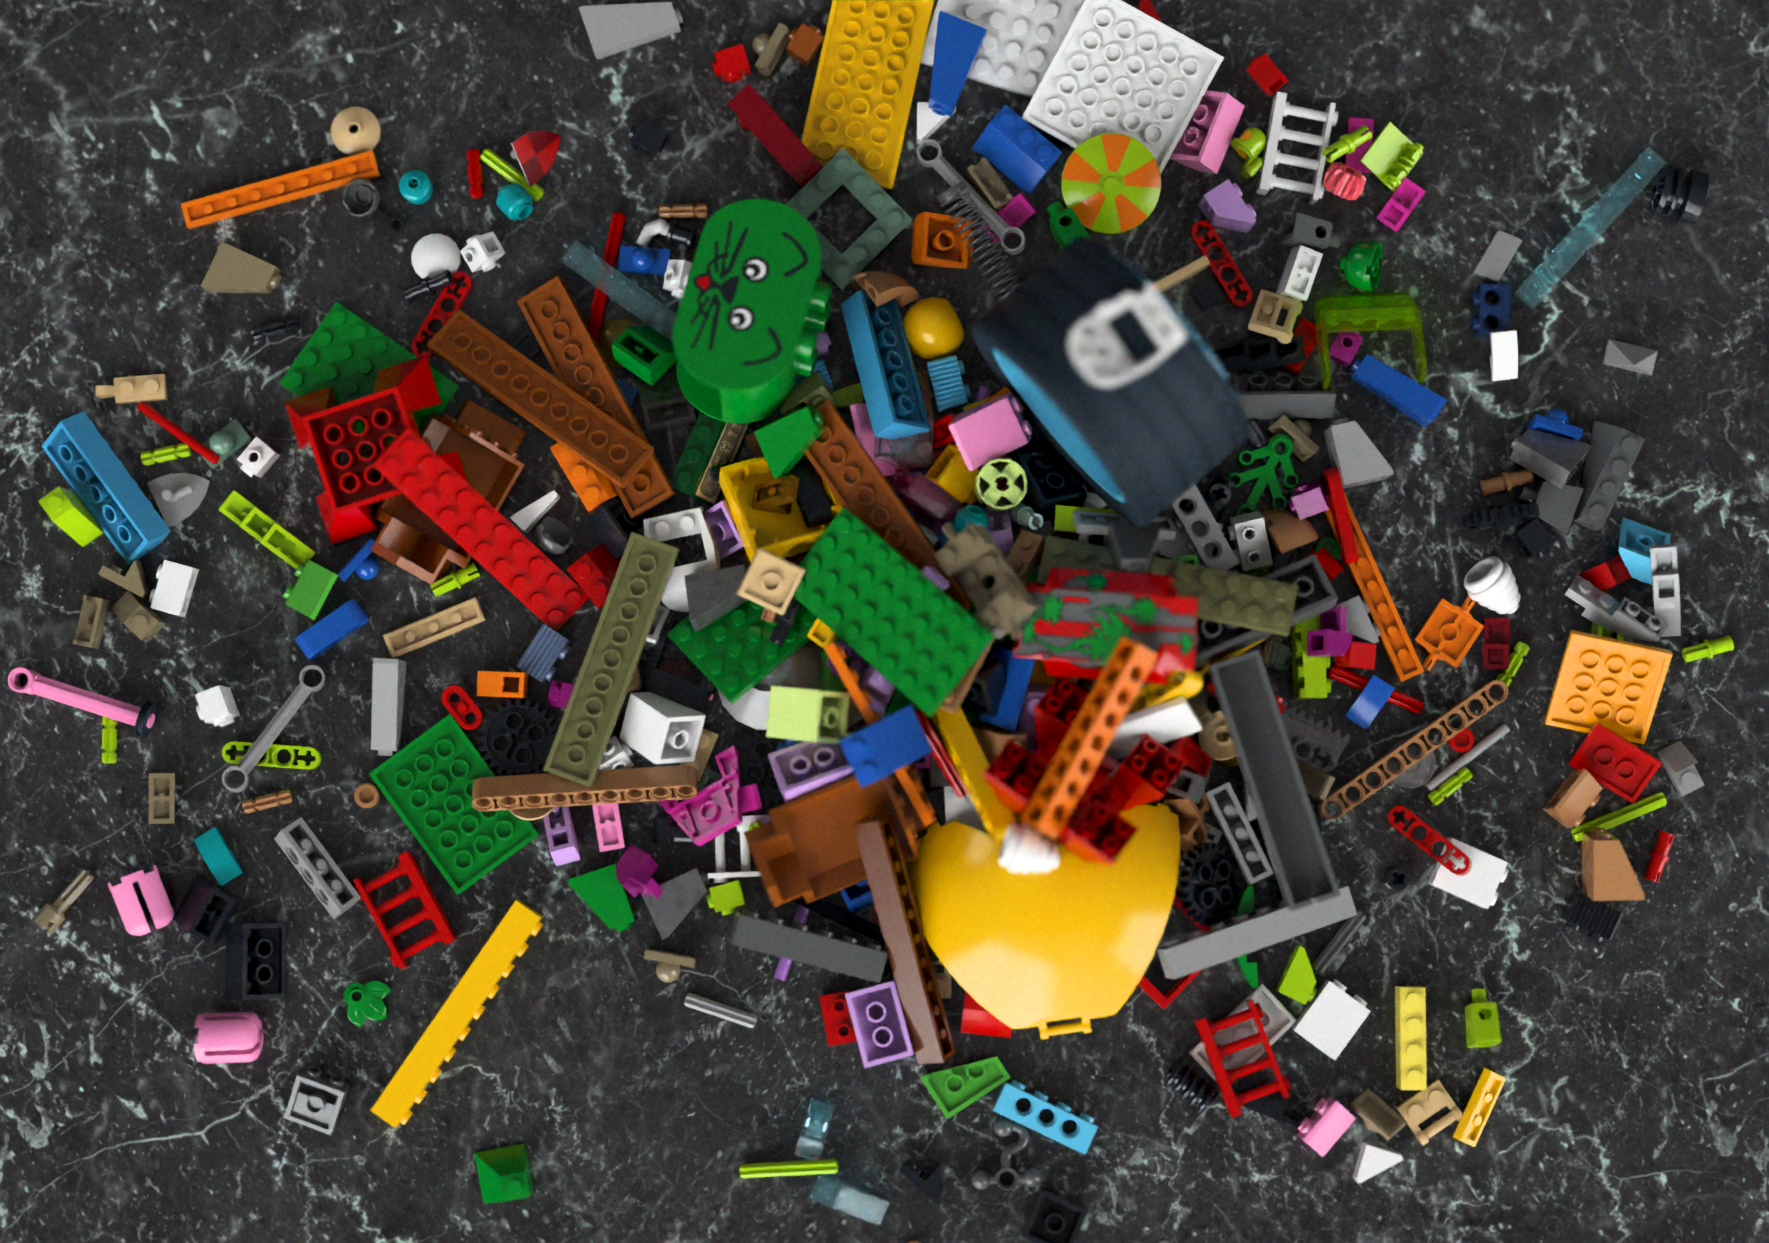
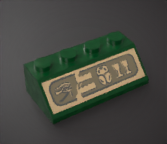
(708, 446)

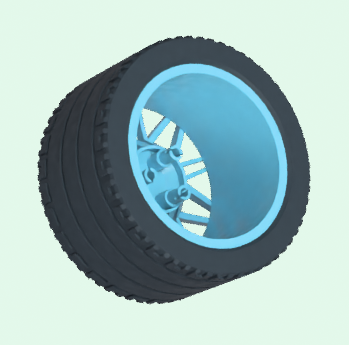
(1129, 440)

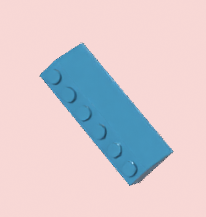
(885, 367)
(105, 487)

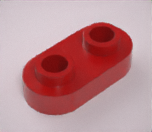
(462, 707)

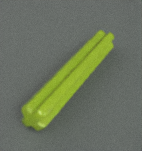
(1621, 815)
(788, 1168)

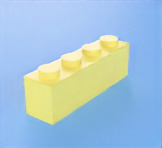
(1410, 1037)

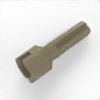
(52, 914)

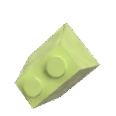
(807, 714)

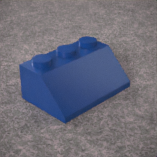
(1017, 150)
(1017, 679)

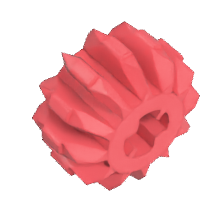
(1344, 181)

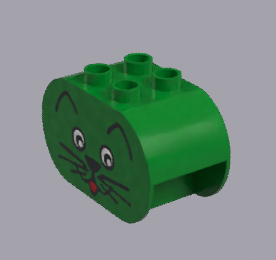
(750, 311)

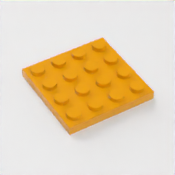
(1608, 684)

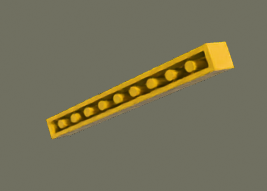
(457, 1013)

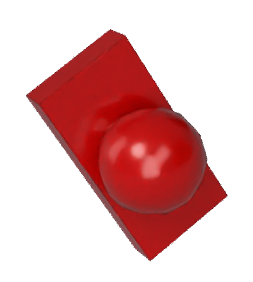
(1196, 758)

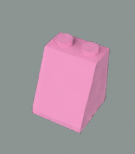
(990, 430)

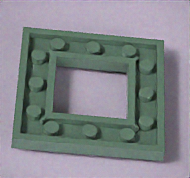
(889, 216)

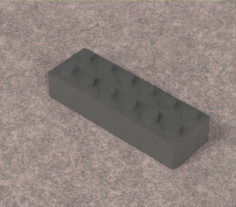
(806, 946)

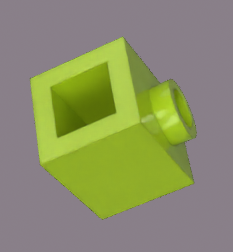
(726, 897)

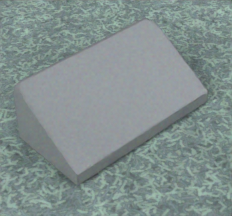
(1497, 257)

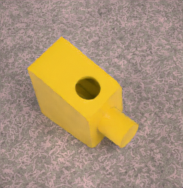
(953, 476)

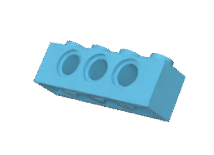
(1078, 1139)

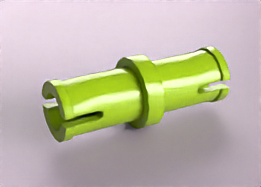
(1347, 143)

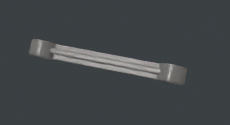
(952, 177)
(274, 728)

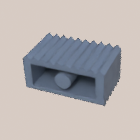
(544, 654)

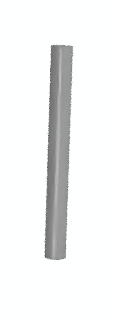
(1467, 757)

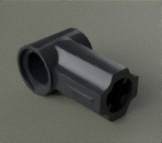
(668, 831)

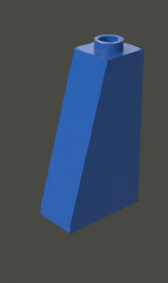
(954, 56)
(1397, 390)

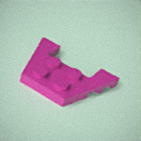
(714, 807)

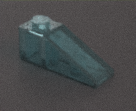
(849, 1199)

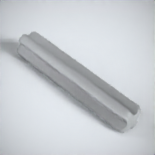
(720, 1010)

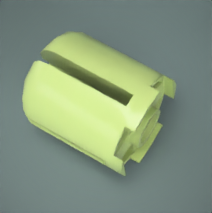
(986, 489)

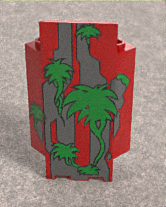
(1090, 610)

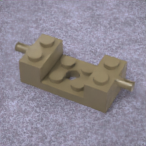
(972, 559)

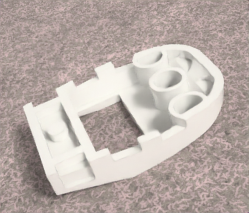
(1102, 355)
(675, 526)

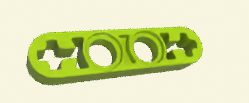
(271, 758)

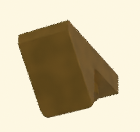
(776, 495)

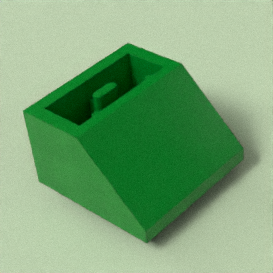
(644, 352)

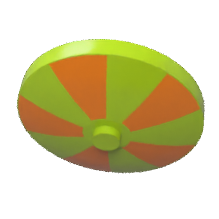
(1111, 183)

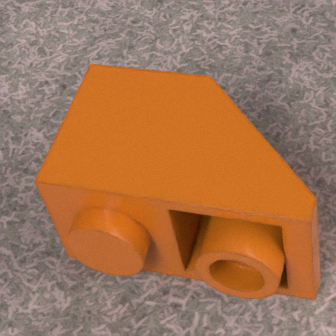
(502, 684)

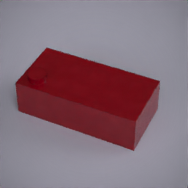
(774, 134)

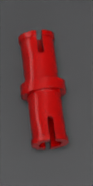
(1659, 856)

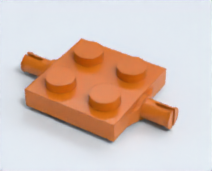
(1448, 633)

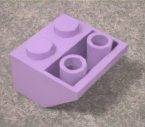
(1227, 209)

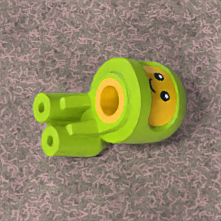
(1249, 147)

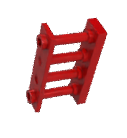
(430, 910)
(1226, 1077)

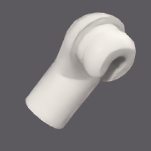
(651, 229)

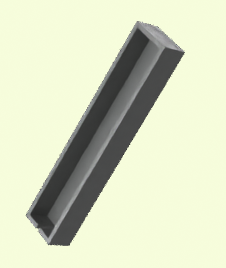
(1273, 780)

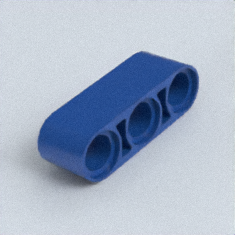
(331, 629)

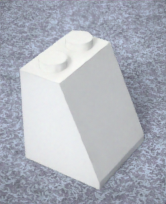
(661, 728)

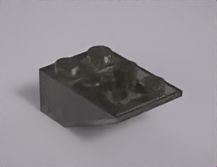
(664, 403)

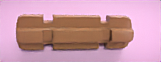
(683, 211)
(267, 801)

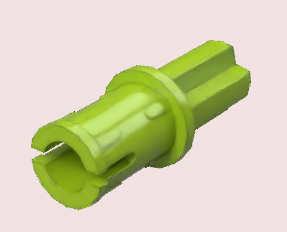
(455, 579)
(1708, 648)

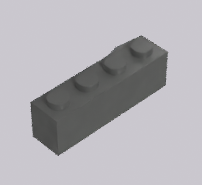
(1280, 394)
(1605, 472)

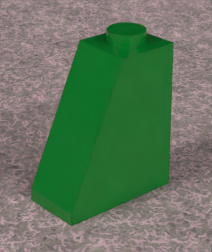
(789, 439)
(605, 897)

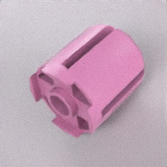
(129, 905)
(228, 1037)

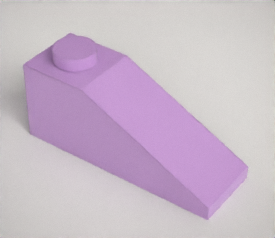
(561, 836)

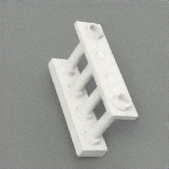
(1277, 132)
(721, 875)

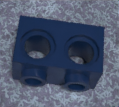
(1498, 312)

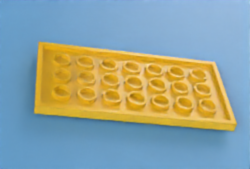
(867, 83)

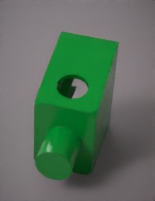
(1065, 225)

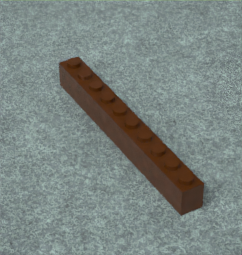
(904, 938)

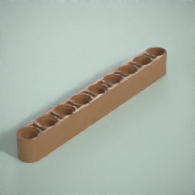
(1424, 746)
(608, 788)

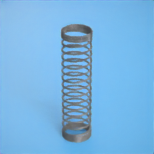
(950, 195)

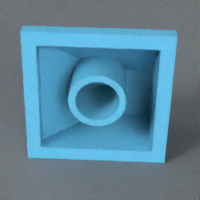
(1635, 547)

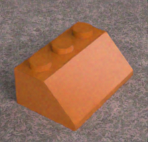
(589, 483)

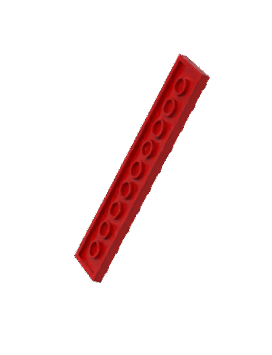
(480, 529)

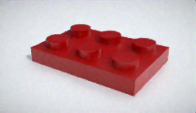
(1615, 762)

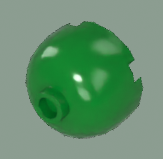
(1362, 265)

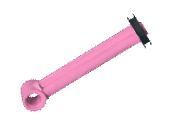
(140, 717)

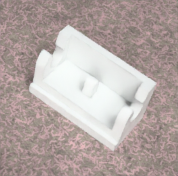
(1299, 273)

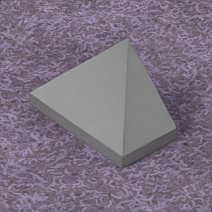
(1630, 357)

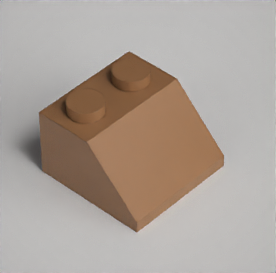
(1573, 798)

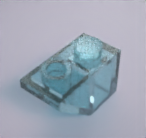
(814, 1129)

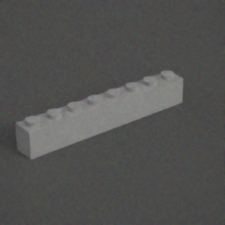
(1250, 933)

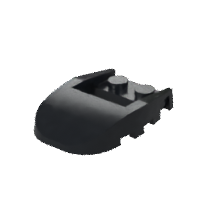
(671, 686)

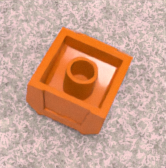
(937, 241)

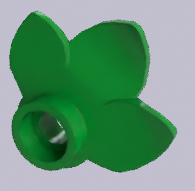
(369, 1004)

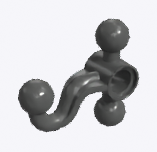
(1030, 1176)

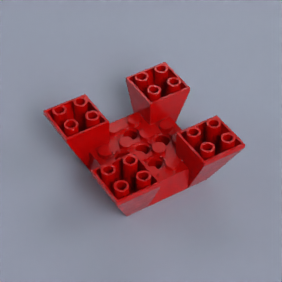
(332, 430)
(1095, 825)

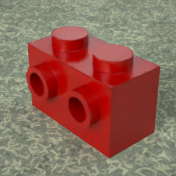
(837, 1018)

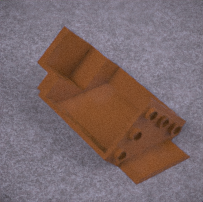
(490, 466)
(812, 839)

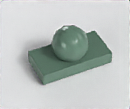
(227, 441)

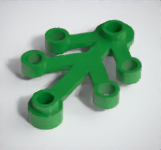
(1266, 473)

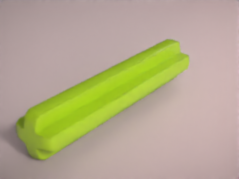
(510, 173)

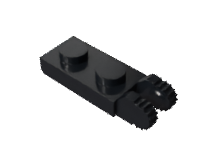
(1271, 1104)

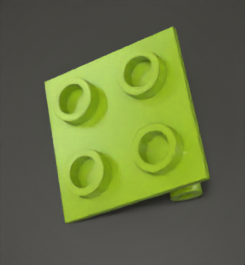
(1392, 156)

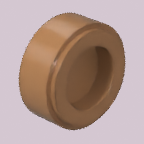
(367, 795)

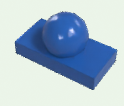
(643, 260)
(1555, 423)
(363, 564)

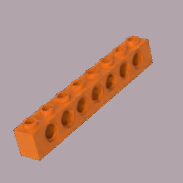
(1089, 737)

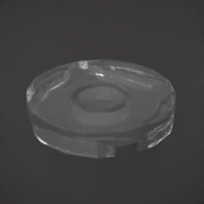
(1418, 773)

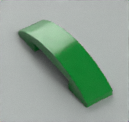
(1248, 968)

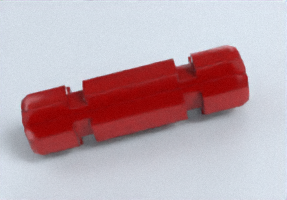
(475, 173)

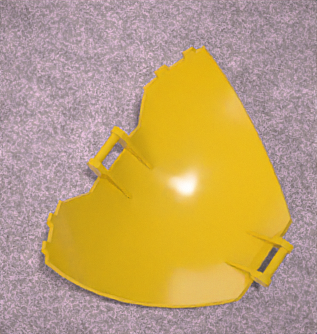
(1050, 940)

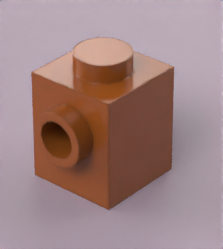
(804, 43)

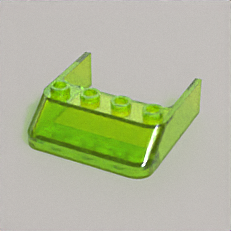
(1368, 313)

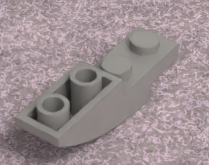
(1666, 587)
(1622, 618)

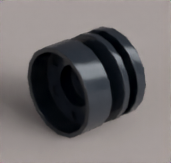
(1684, 195)

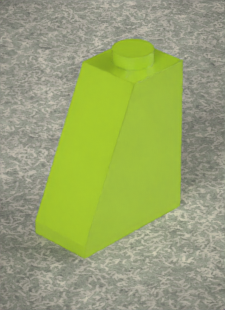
(71, 515)

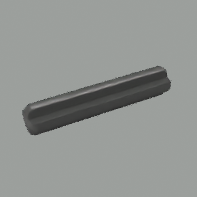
(1338, 942)

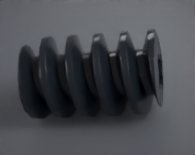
(1190, 1086)

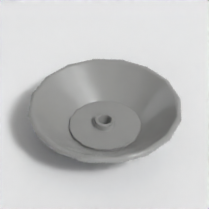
(797, 671)

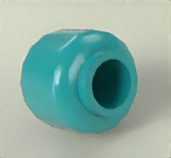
(414, 194)
(514, 201)
(969, 515)

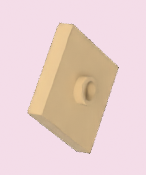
(770, 581)

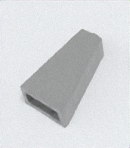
(625, 26)
(387, 705)

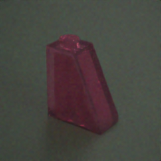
(925, 497)

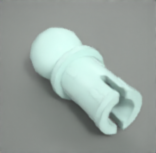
(1026, 516)

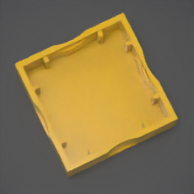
(771, 531)

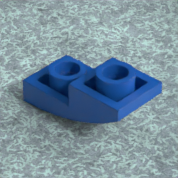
(1369, 702)

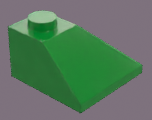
(504, 1174)

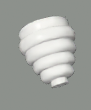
(1493, 585)
(1027, 850)

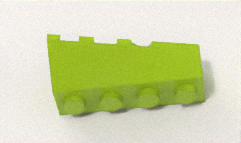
(1308, 671)

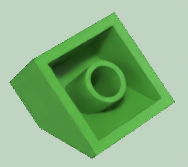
(309, 588)

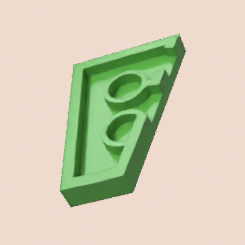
(964, 1084)

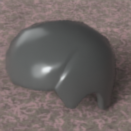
(361, 197)
(553, 536)

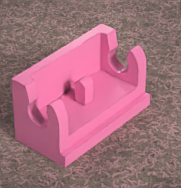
(608, 826)

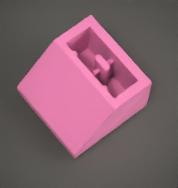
(1325, 1125)

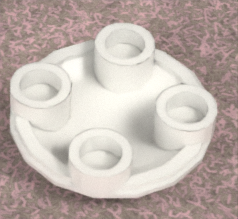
(435, 255)

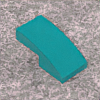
(218, 856)

